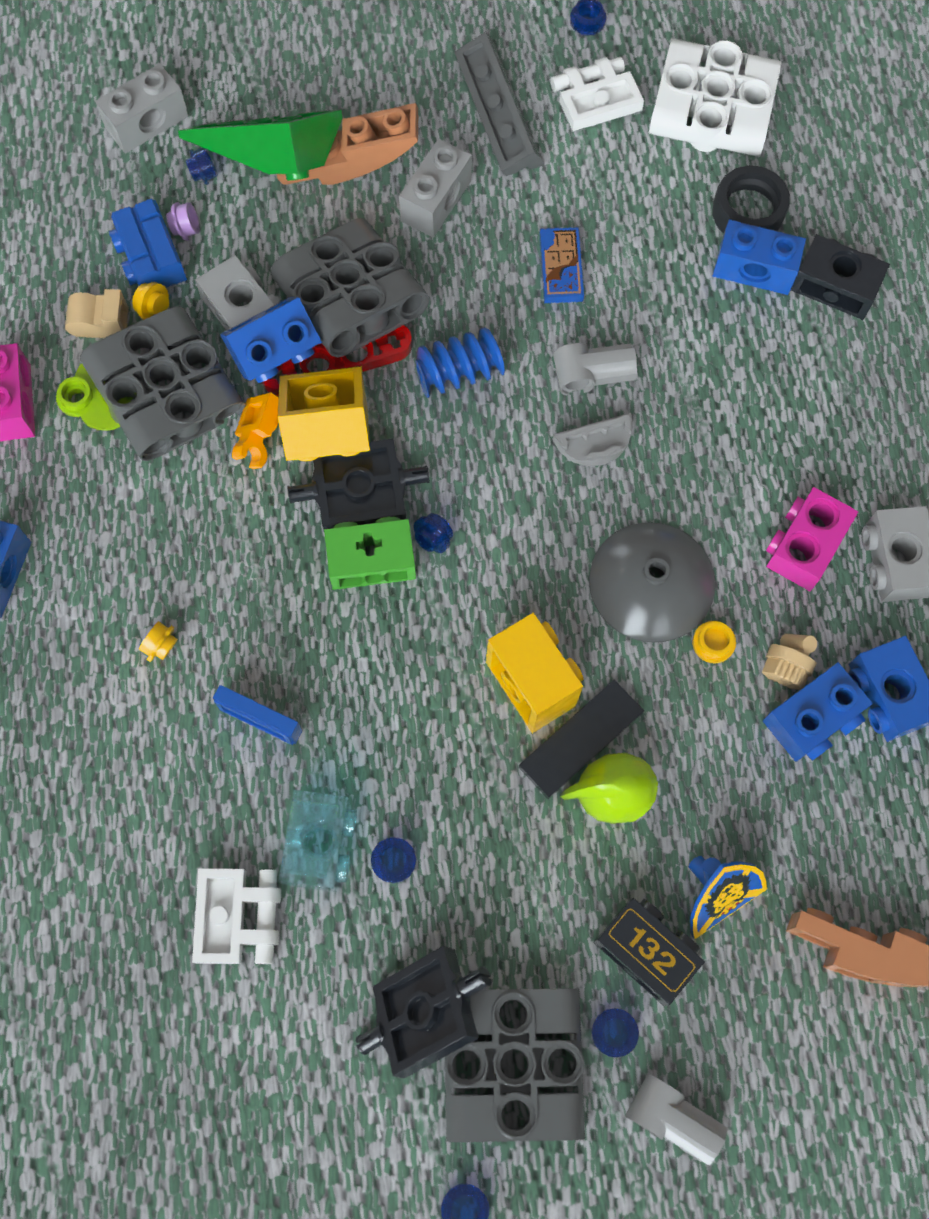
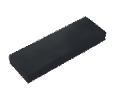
(581, 739)

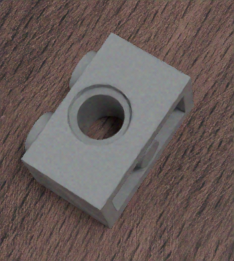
(142, 108)
(435, 187)
(230, 285)
(909, 533)

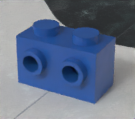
(272, 339)
(818, 712)

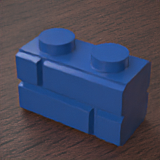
(147, 245)

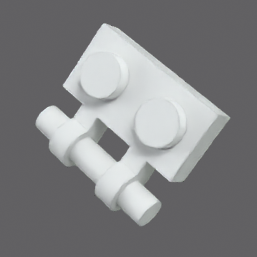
(600, 100)
(221, 916)

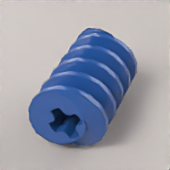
(458, 360)

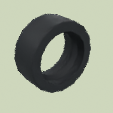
(756, 179)

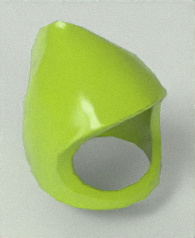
(615, 788)

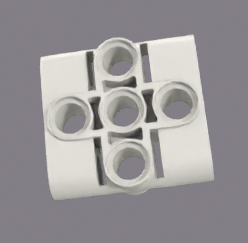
(715, 97)

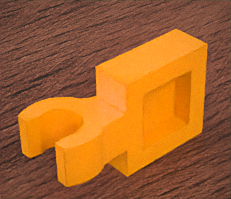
(256, 422)

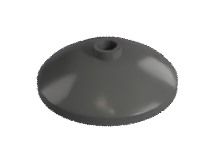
(646, 605)

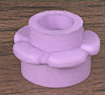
(183, 220)

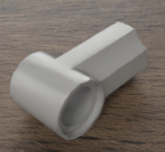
(585, 368)
(669, 1116)

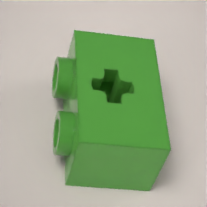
(391, 559)

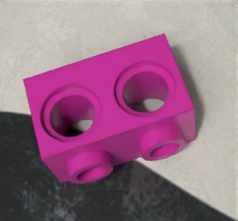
(15, 394)
(813, 541)

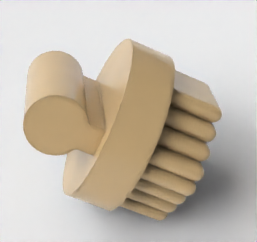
(790, 661)

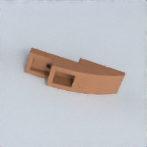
(366, 144)
(896, 961)

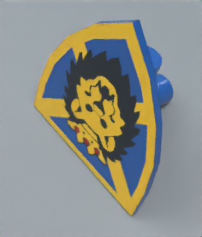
(724, 890)

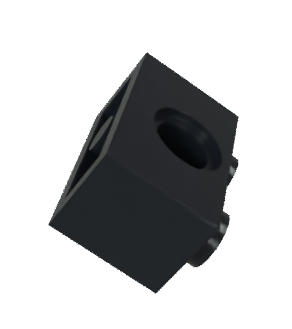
(820, 278)

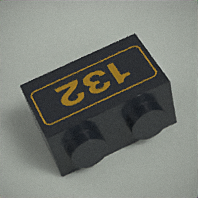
(650, 951)

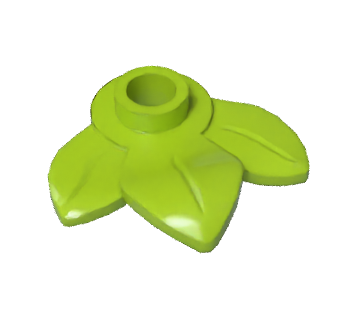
(92, 407)

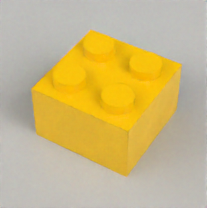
(323, 414)
(534, 671)

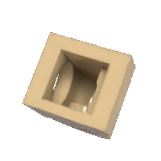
(96, 315)

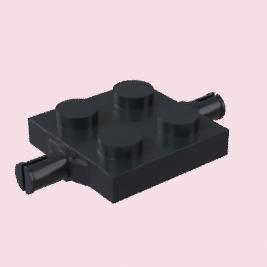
(359, 486)
(424, 1012)

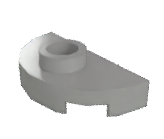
(596, 442)

